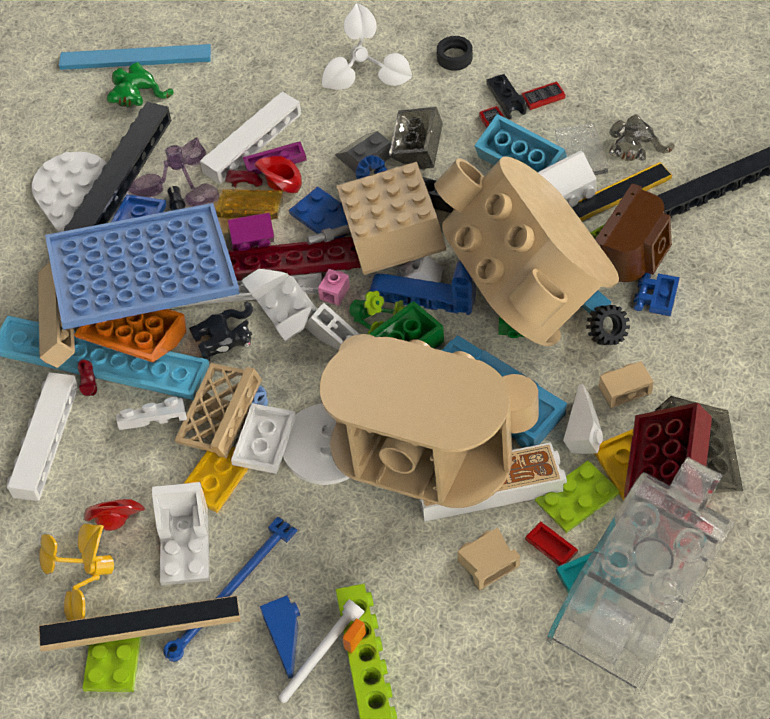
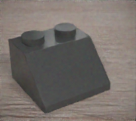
(367, 145)

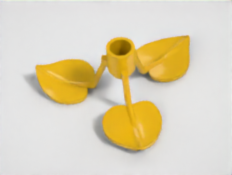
(88, 543)

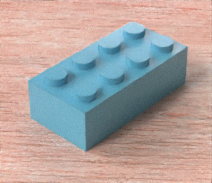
(511, 140)

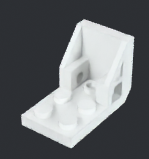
(183, 533)

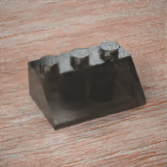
(416, 137)

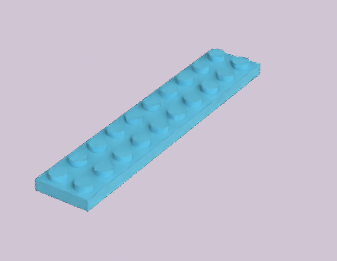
(170, 374)

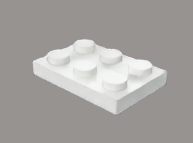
(263, 438)

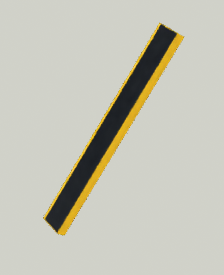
(614, 193)

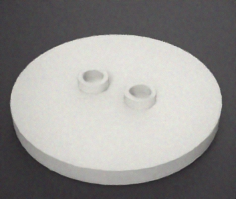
(309, 448)

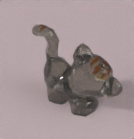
(629, 136)

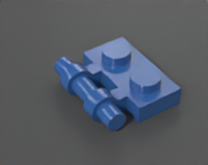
(663, 296)

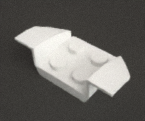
(281, 300)

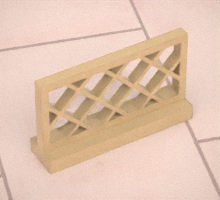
(233, 412)

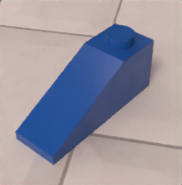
(283, 627)

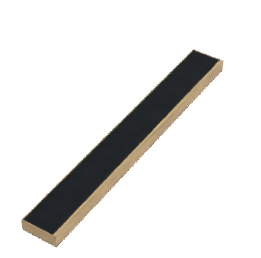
(138, 623)

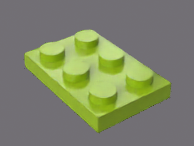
(581, 497)
(112, 666)

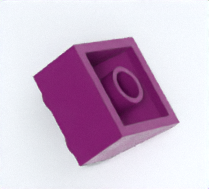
(251, 231)

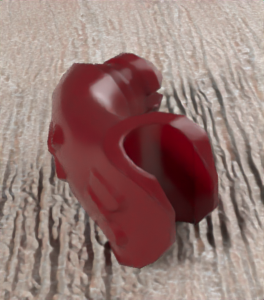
(243, 176)
(88, 384)

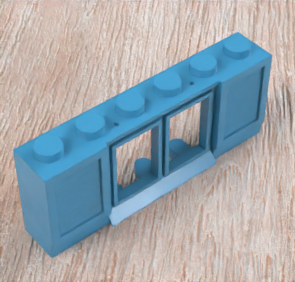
(550, 407)

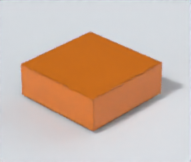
(354, 635)

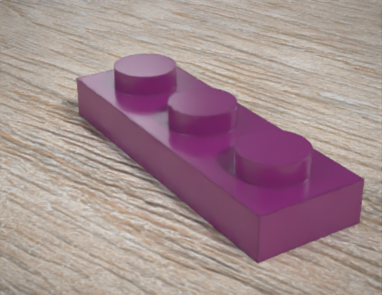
(291, 151)

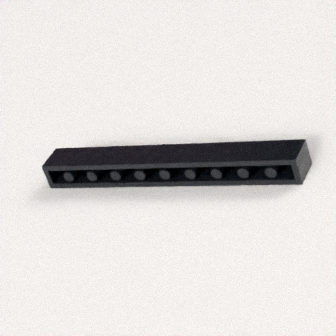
(122, 167)

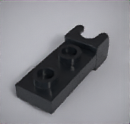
(506, 95)

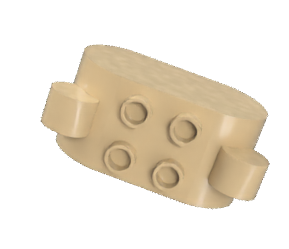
(522, 246)
(424, 419)

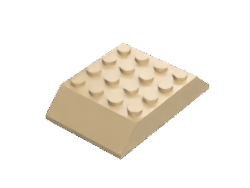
(391, 218)

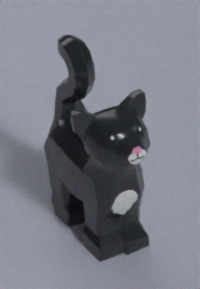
(221, 337)

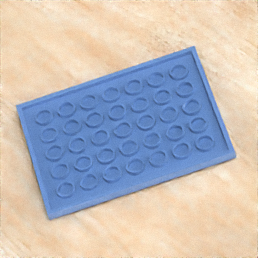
(140, 265)

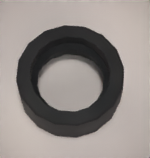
(454, 63)

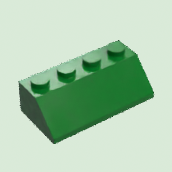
(412, 324)

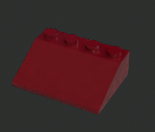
(665, 440)

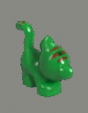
(127, 86)

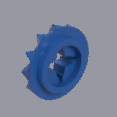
(370, 161)

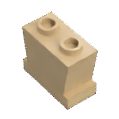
(488, 558)

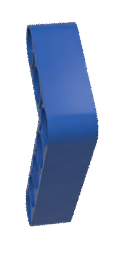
(432, 295)

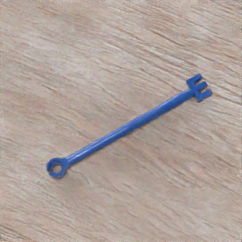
(278, 533)

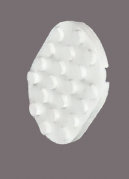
(63, 183)

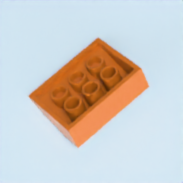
(141, 335)

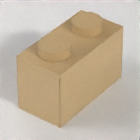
(625, 384)

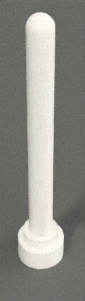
(350, 613)

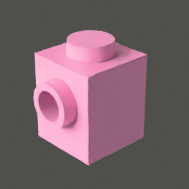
(334, 287)

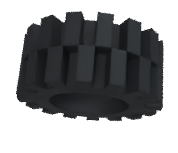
(597, 328)

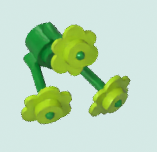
(365, 308)

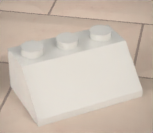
(572, 178)

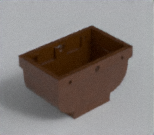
(638, 236)

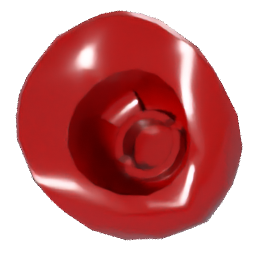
(280, 173)
(112, 513)

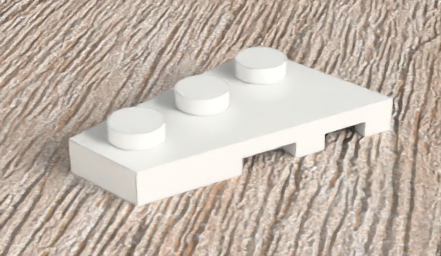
(149, 412)

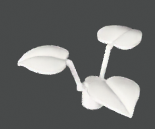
(361, 24)

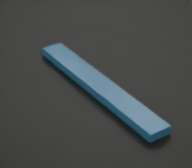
(129, 56)

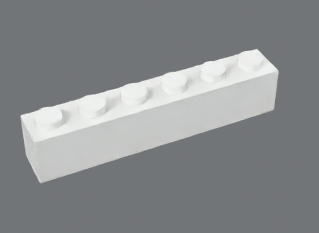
(251, 137)
(42, 437)

